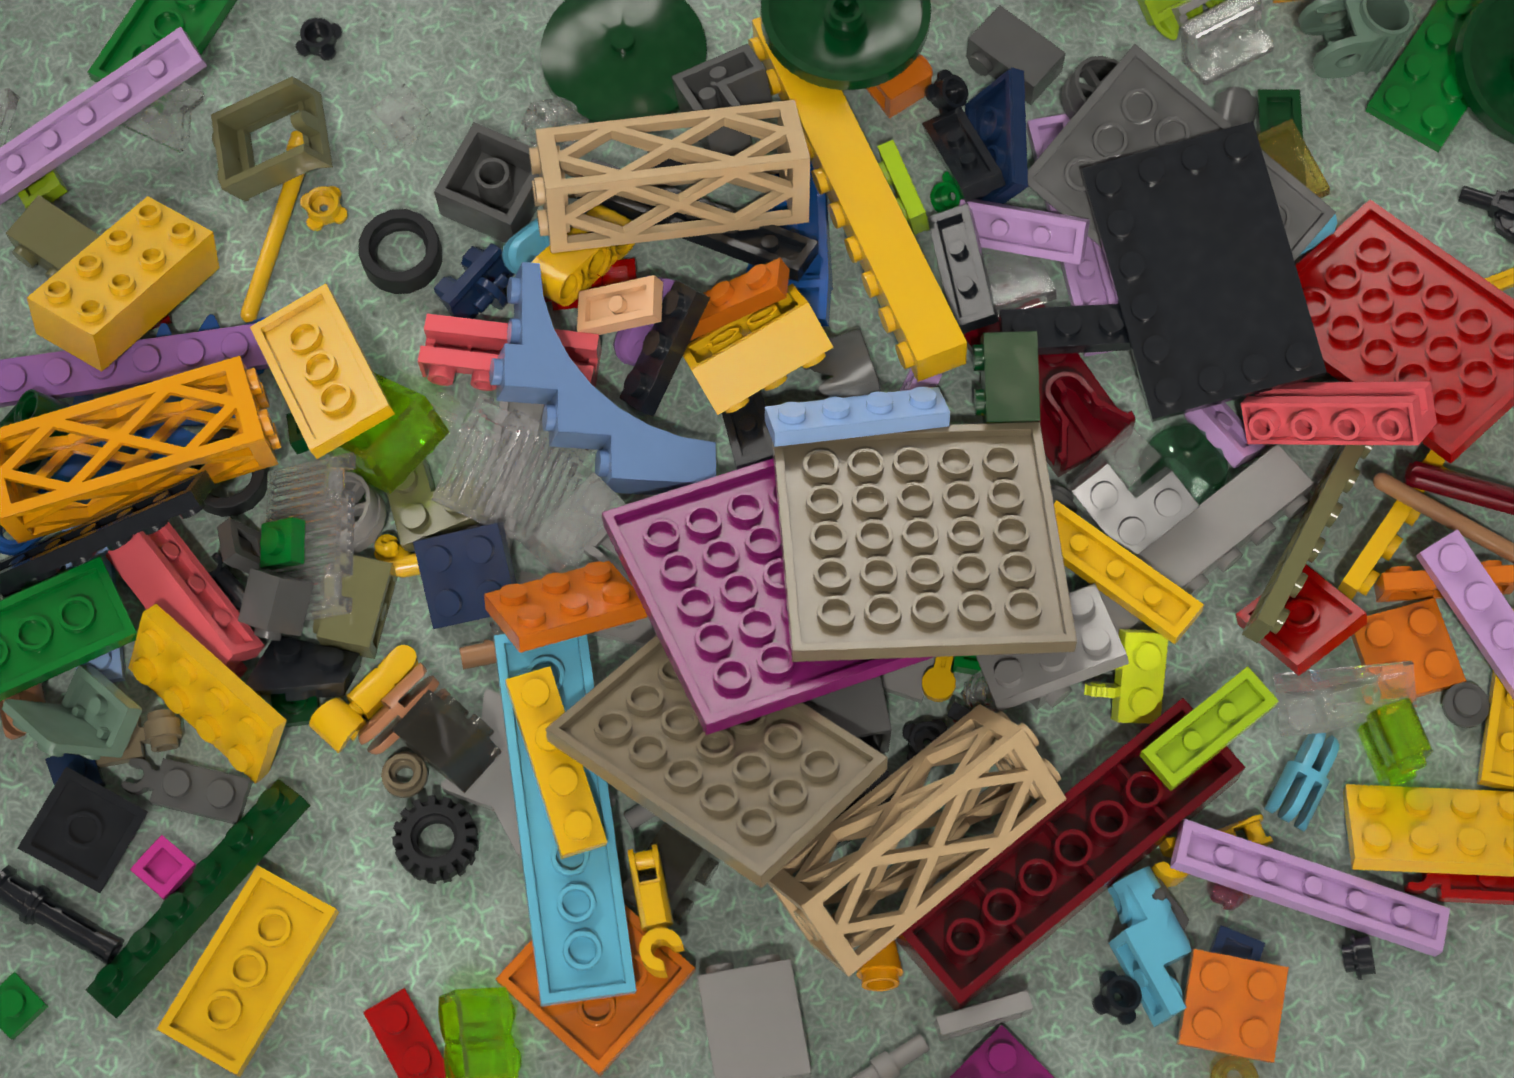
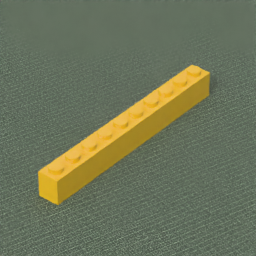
(872, 221)

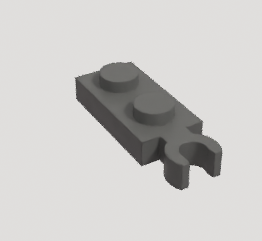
(192, 789)

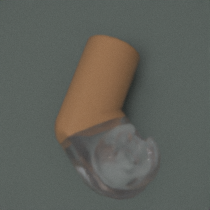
(482, 653)

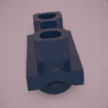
(479, 284)

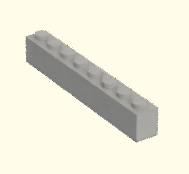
(1216, 533)

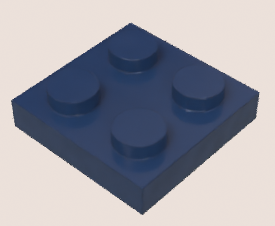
(461, 569)

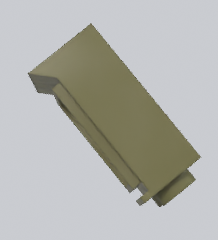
(233, 140)

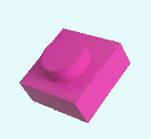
(163, 867)

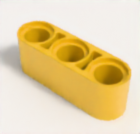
(575, 271)

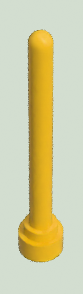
(272, 240)

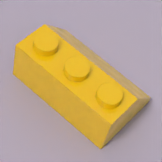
(757, 351)

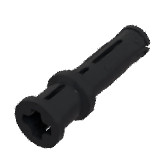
(37, 906)

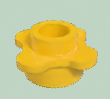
(320, 197)

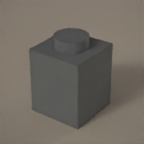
(275, 604)

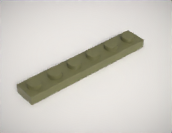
(1305, 542)

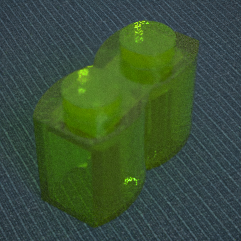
(1395, 742)
(478, 1033)

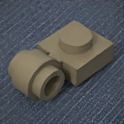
(160, 731)

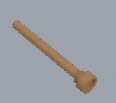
(1444, 515)

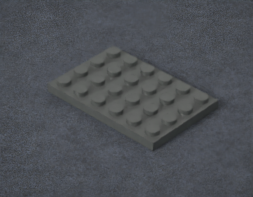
(1142, 110)

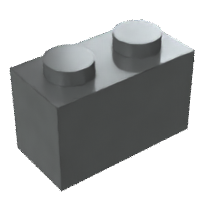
(1009, 42)

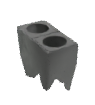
(850, 367)

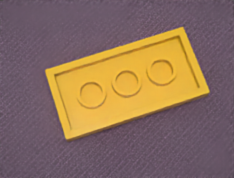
(321, 371)
(206, 694)
(1430, 829)
(248, 971)

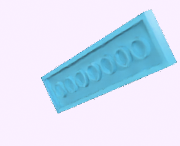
(575, 900)

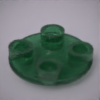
(1191, 458)

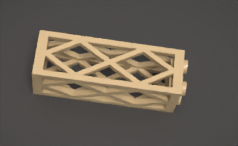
(638, 180)
(820, 883)

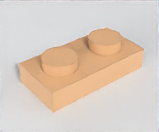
(620, 306)

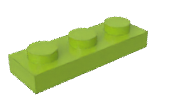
(1209, 728)

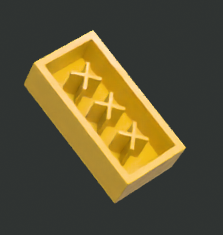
(123, 283)

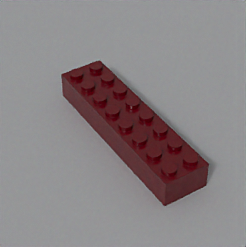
(1060, 865)

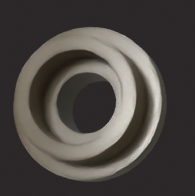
(394, 765)

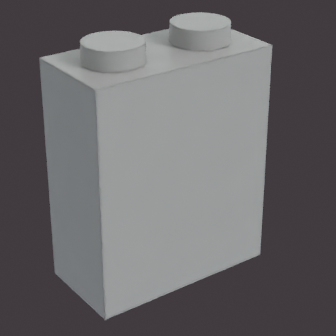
(754, 1020)

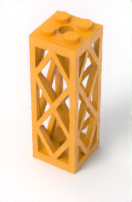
(115, 420)

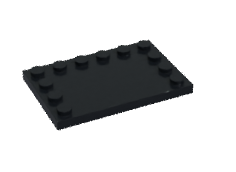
(1203, 272)

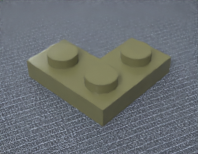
(418, 515)

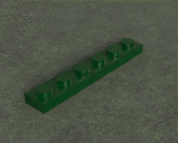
(197, 898)

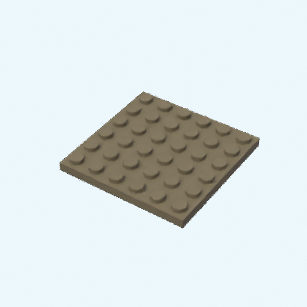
(922, 545)

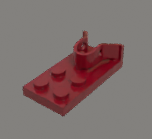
(1074, 408)

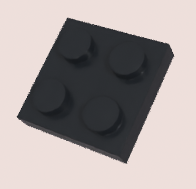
(82, 829)

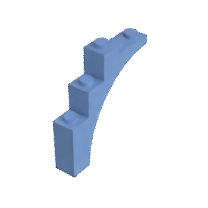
(576, 414)

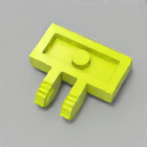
(1140, 684)

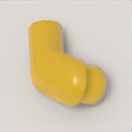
(390, 551)

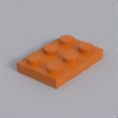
(564, 605)

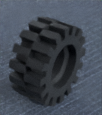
(426, 814)

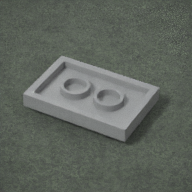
(1024, 677)

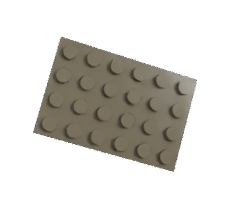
(739, 793)

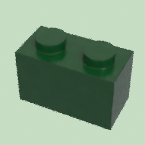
(1007, 377)

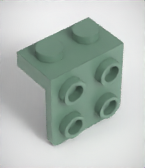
(89, 722)

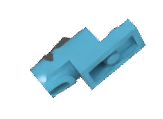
(1151, 941)

